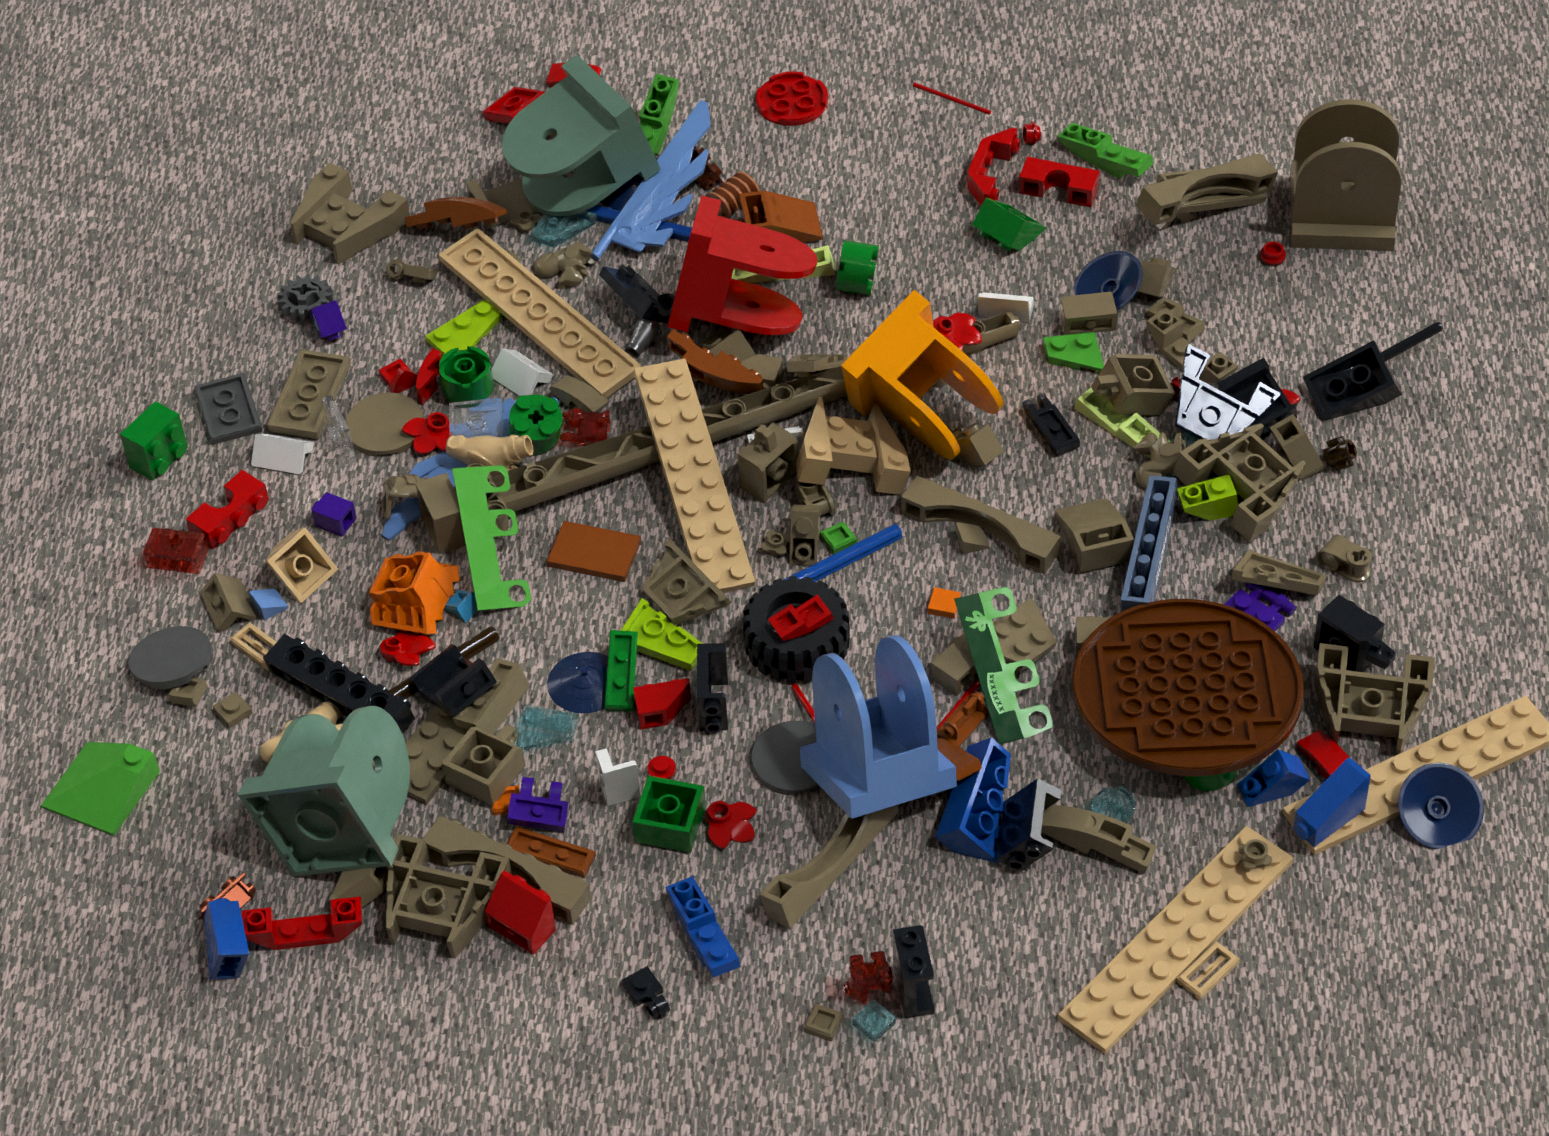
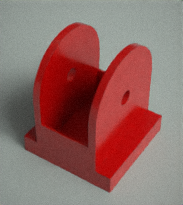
(706, 281)

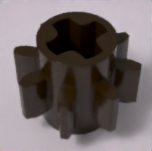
(1340, 453)

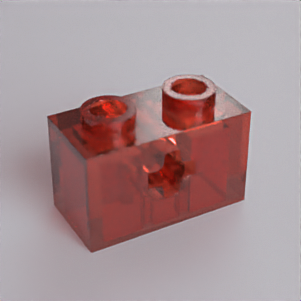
(176, 550)

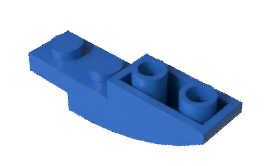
(701, 927)

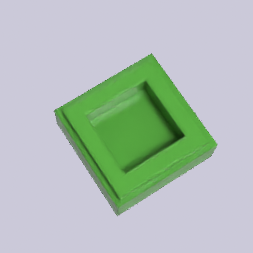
(838, 537)

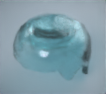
(1114, 803)

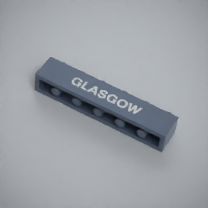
(1150, 542)

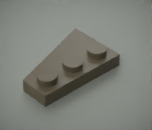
(806, 364)

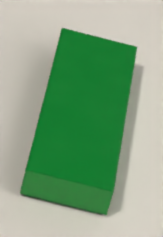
(621, 670)

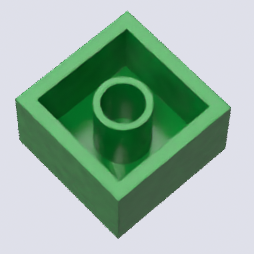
(154, 441)
(669, 814)

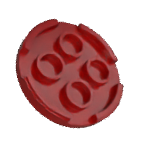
(791, 99)

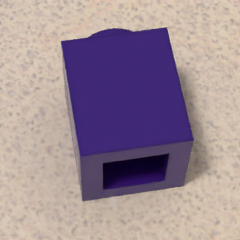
(328, 320)
(333, 514)

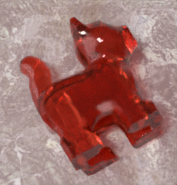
(591, 426)
(868, 976)

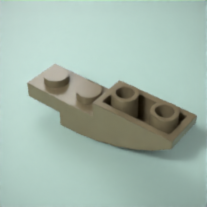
(1093, 830)

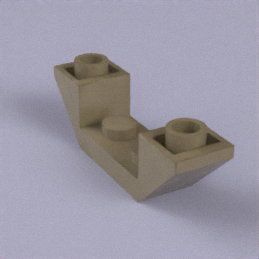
(1168, 335)

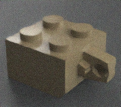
(1134, 384)
(767, 461)
(484, 763)

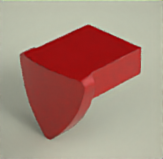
(398, 376)

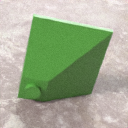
(103, 785)

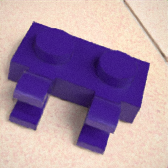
(536, 811)

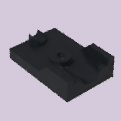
(638, 293)

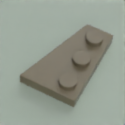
(1275, 573)

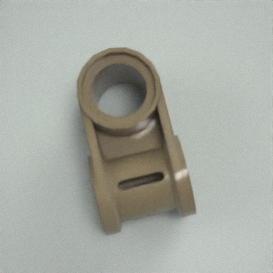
(814, 495)
(1345, 555)

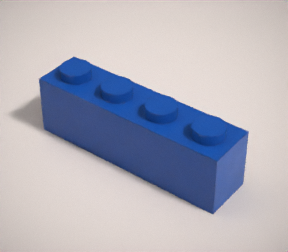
(975, 805)

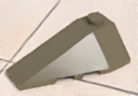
(730, 342)

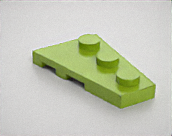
(465, 328)
(661, 638)

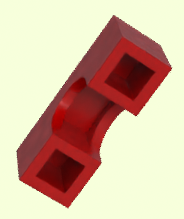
(1042, 174)
(245, 497)

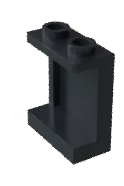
(1242, 385)
(711, 671)
(452, 680)
(1021, 825)
(912, 971)

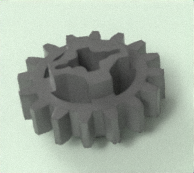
(303, 295)

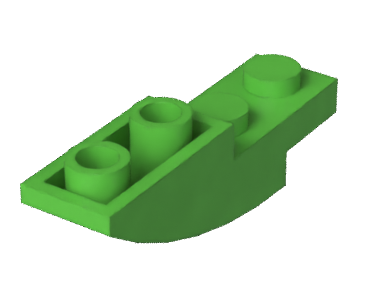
(658, 110)
(1101, 152)

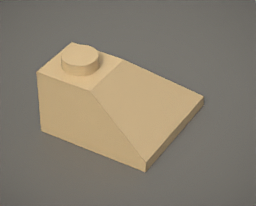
(300, 564)

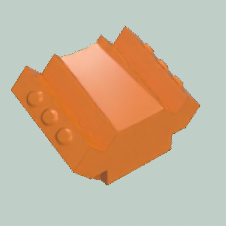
(412, 592)

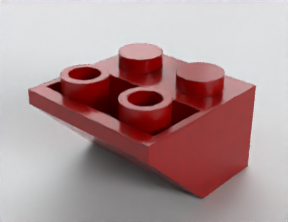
(520, 912)

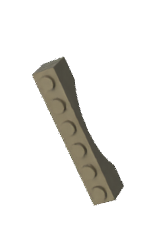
(1242, 176)
(932, 503)
(456, 845)
(795, 892)

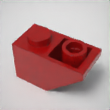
(660, 702)

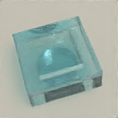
(874, 1020)

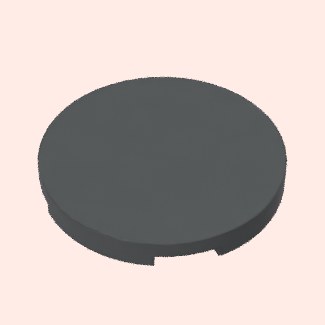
(170, 657)
(778, 757)

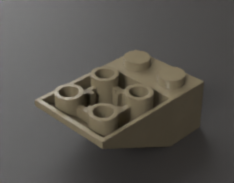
(1096, 534)

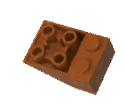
(782, 214)

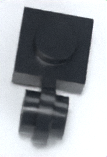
(644, 987)

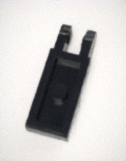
(1051, 425)

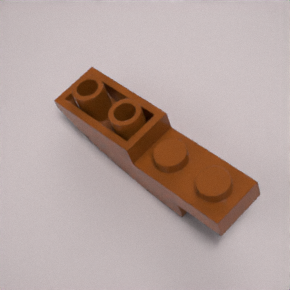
(458, 211)
(721, 372)

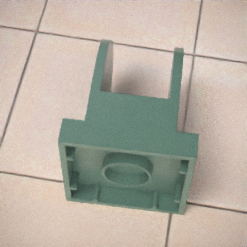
(594, 138)
(323, 797)

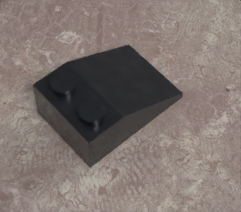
(1352, 383)

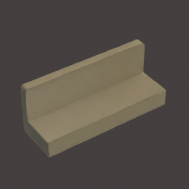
(497, 702)

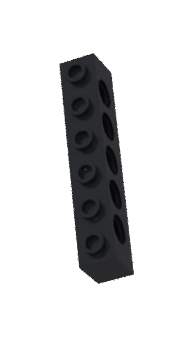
(332, 681)

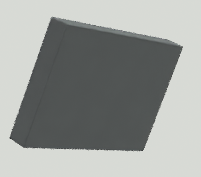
(228, 408)

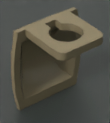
(398, 487)

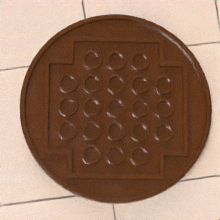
(1187, 687)

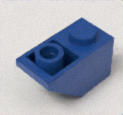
(1273, 779)

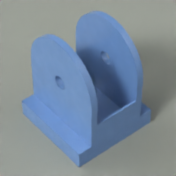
(877, 747)

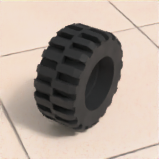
(793, 657)

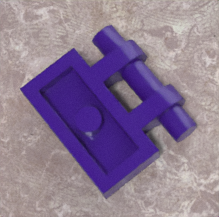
(1250, 604)

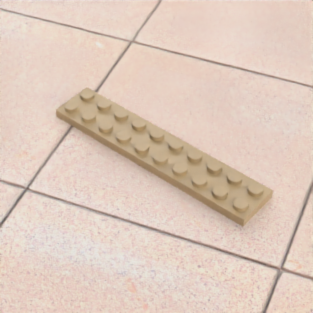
(540, 313)
(693, 474)
(1474, 747)
(1171, 943)

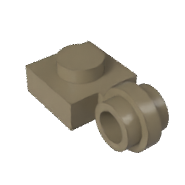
(418, 273)

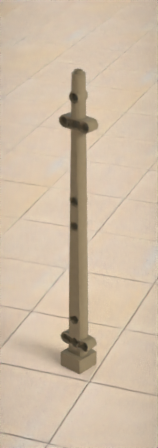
(637, 449)

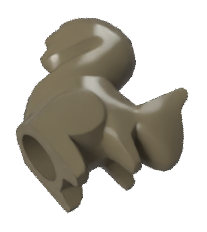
(568, 261)
(1163, 456)

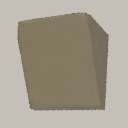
(971, 537)

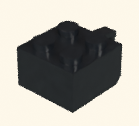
(1350, 626)

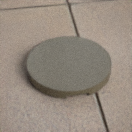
(378, 423)

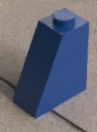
(1333, 803)
(225, 939)

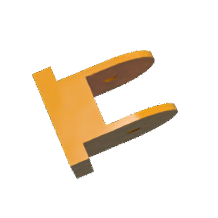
(903, 363)

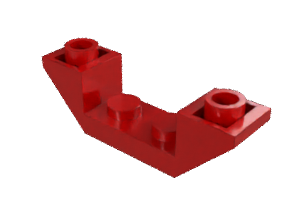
(998, 146)
(303, 931)

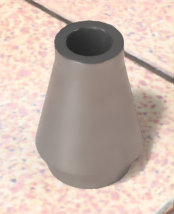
(643, 335)

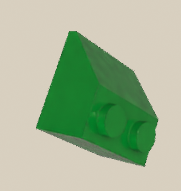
(1006, 225)

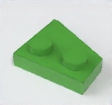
(1074, 351)

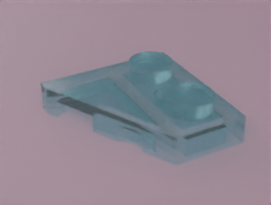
(557, 229)
(545, 727)

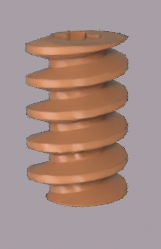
(729, 192)

